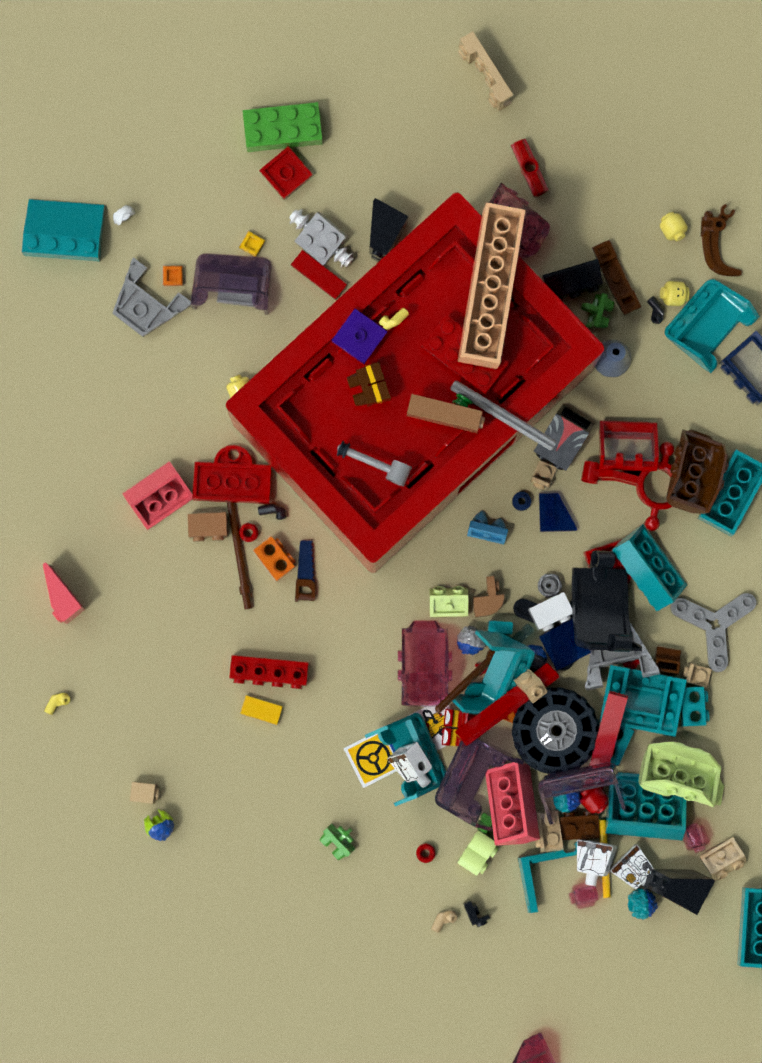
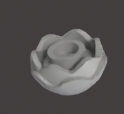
(555, 582)

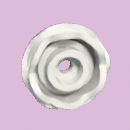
(123, 214)

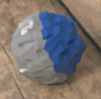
(469, 642)

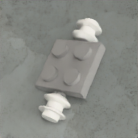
(321, 238)

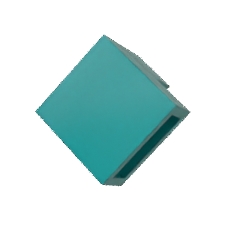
(499, 626)

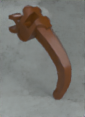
(710, 232)

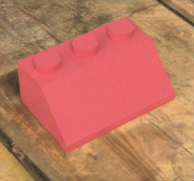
(158, 495)

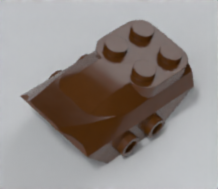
(696, 472)

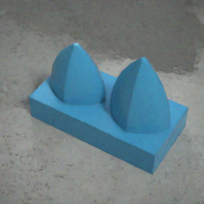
(480, 529)

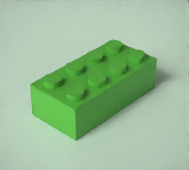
(282, 127)

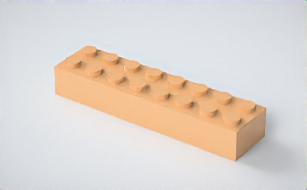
(491, 285)

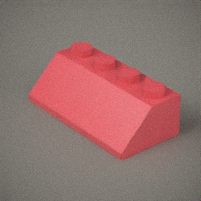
(512, 804)

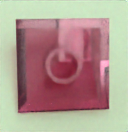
(534, 1051)

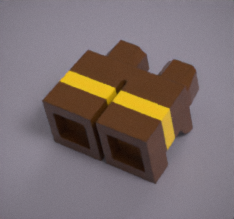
(370, 394)

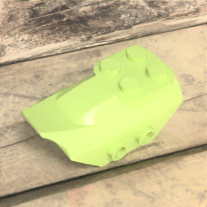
(682, 772)

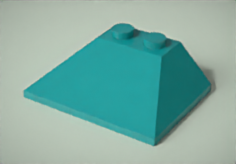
(652, 701)

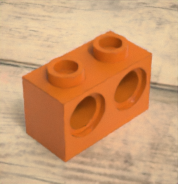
(271, 561)

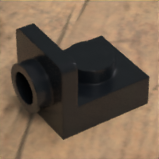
(472, 912)

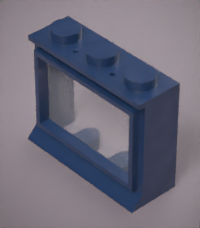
(745, 367)

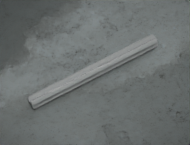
(504, 415)

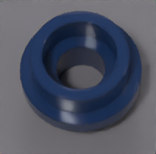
(519, 507)

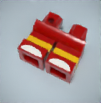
(455, 719)

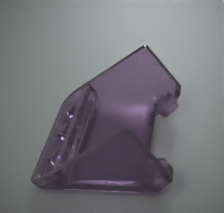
(232, 275)

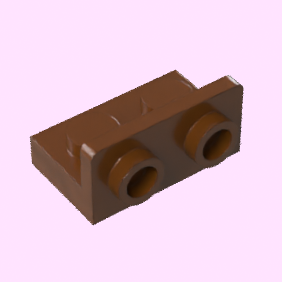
(579, 827)

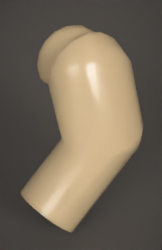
(443, 918)

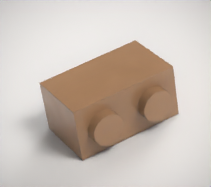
(207, 526)

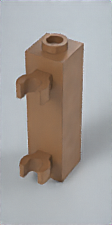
(445, 413)

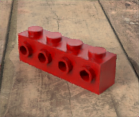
(268, 670)

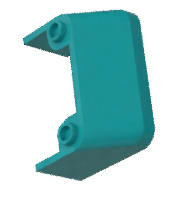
(507, 664)
(405, 732)

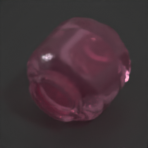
(696, 838)
(583, 895)

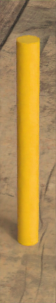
(605, 879)

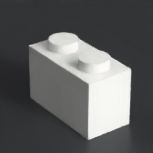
(551, 611)

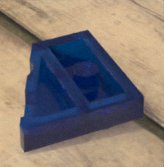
(554, 514)

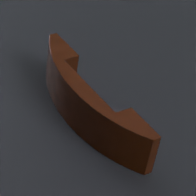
(615, 278)

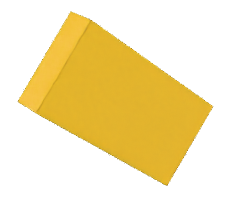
(261, 710)

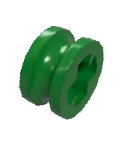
(462, 401)

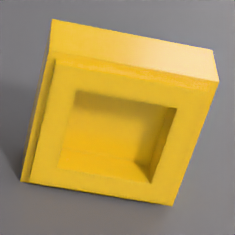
(252, 244)

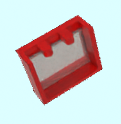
(628, 446)

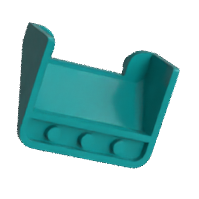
(708, 321)

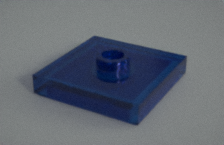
(561, 645)

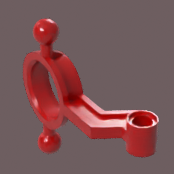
(592, 473)

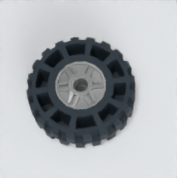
(577, 731)

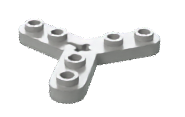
(715, 638)

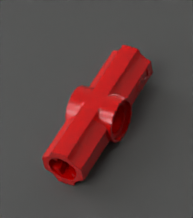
(534, 179)

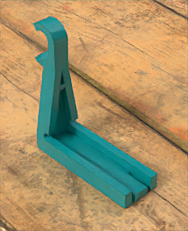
(526, 875)

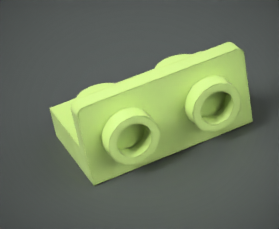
(448, 601)

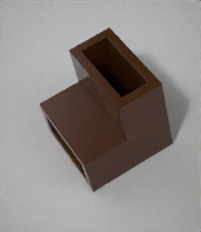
(667, 660)

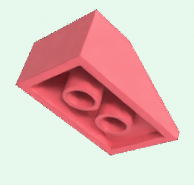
(62, 600)

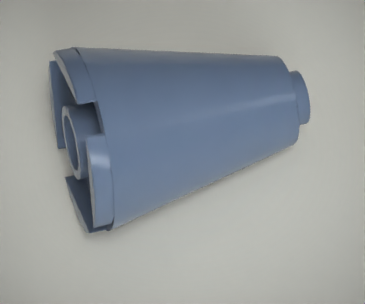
(614, 365)

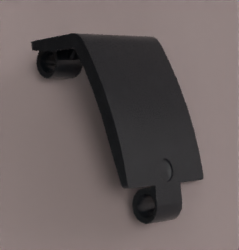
(601, 606)

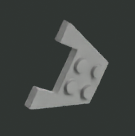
(139, 308)
(605, 658)

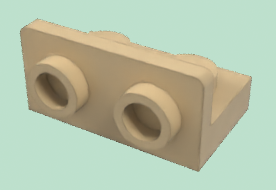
(550, 835)
(723, 859)

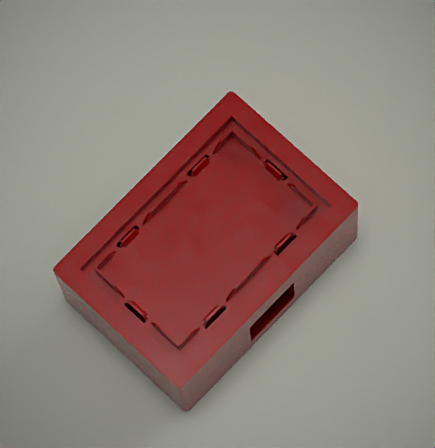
(304, 407)

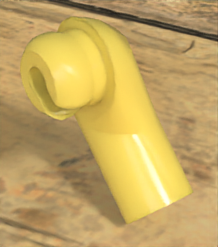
(395, 320)
(57, 700)

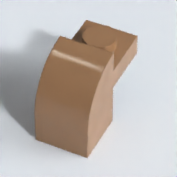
(489, 604)

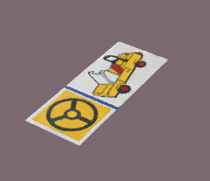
(370, 754)

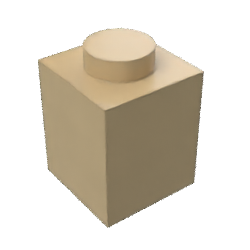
(144, 792)

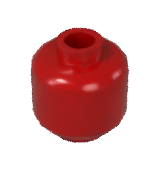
(594, 800)

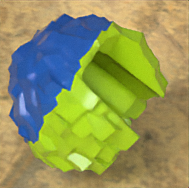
(160, 827)

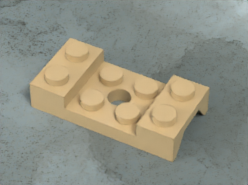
(472, 50)

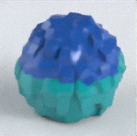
(567, 802)
(642, 903)

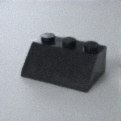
(575, 280)

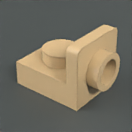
(543, 475)
(696, 675)

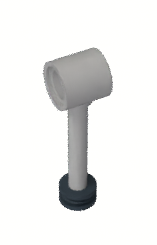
(396, 472)

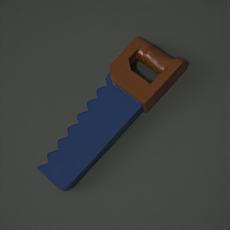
(305, 570)

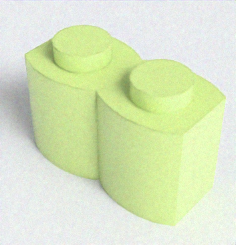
(477, 853)

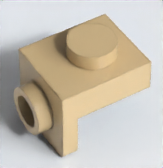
(531, 685)

